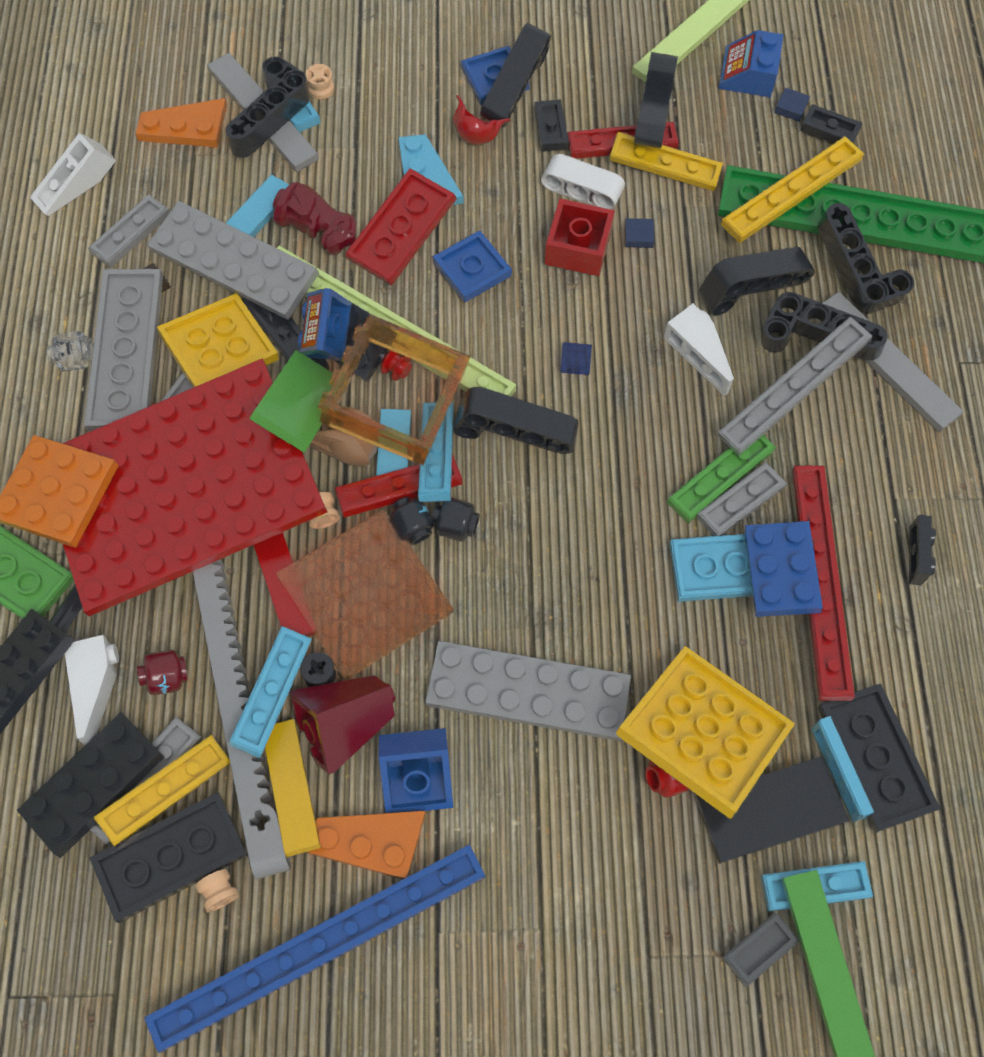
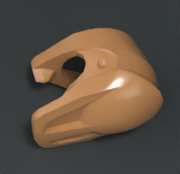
(344, 446)

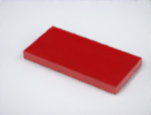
(400, 226)

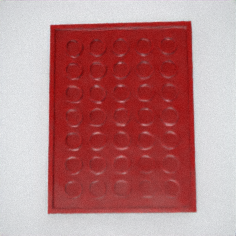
(188, 489)

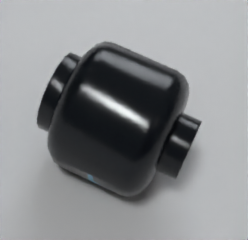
(456, 519)
(411, 520)

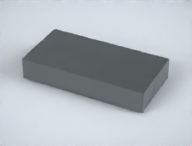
(760, 949)

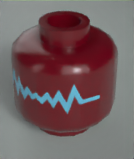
(162, 672)

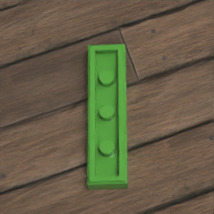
(718, 478)

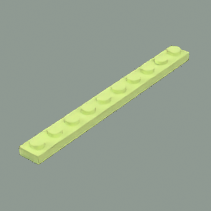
(475, 374)

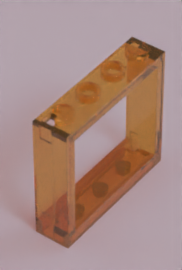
(407, 344)

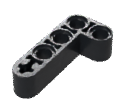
(516, 73)
(283, 99)
(655, 100)
(840, 228)
(752, 275)
(800, 323)
(515, 419)

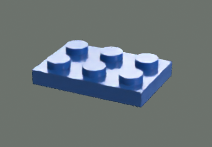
(783, 569)

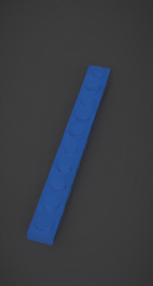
(313, 949)

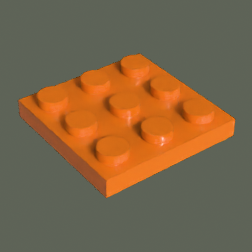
(55, 490)

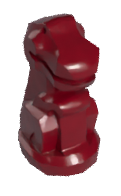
(310, 214)

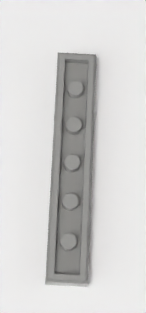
(244, 91)
(907, 377)
(794, 386)

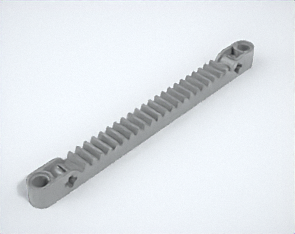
(264, 846)

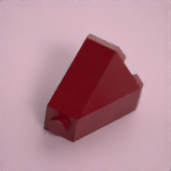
(341, 717)

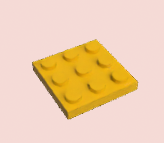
(216, 340)

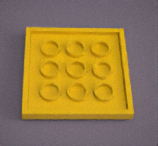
(706, 731)

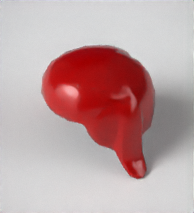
(474, 129)

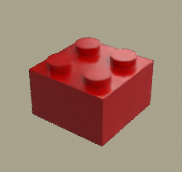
(579, 237)

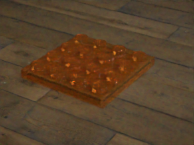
(364, 594)

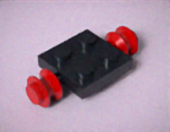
(375, 353)

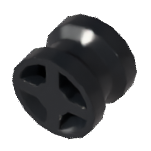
(321, 675)

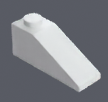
(75, 172)
(698, 342)
(91, 680)

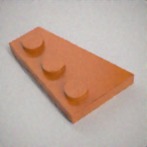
(185, 124)
(371, 841)

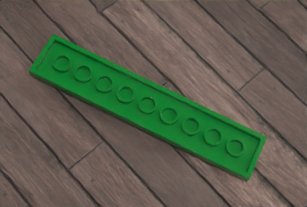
(881, 216)

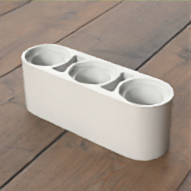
(583, 181)

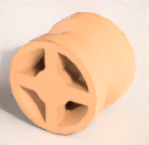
(320, 81)
(327, 519)
(216, 890)

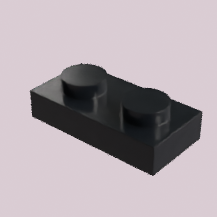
(551, 125)
(830, 125)
(920, 542)

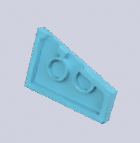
(421, 157)

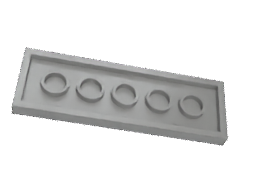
(233, 259)
(124, 345)
(528, 690)

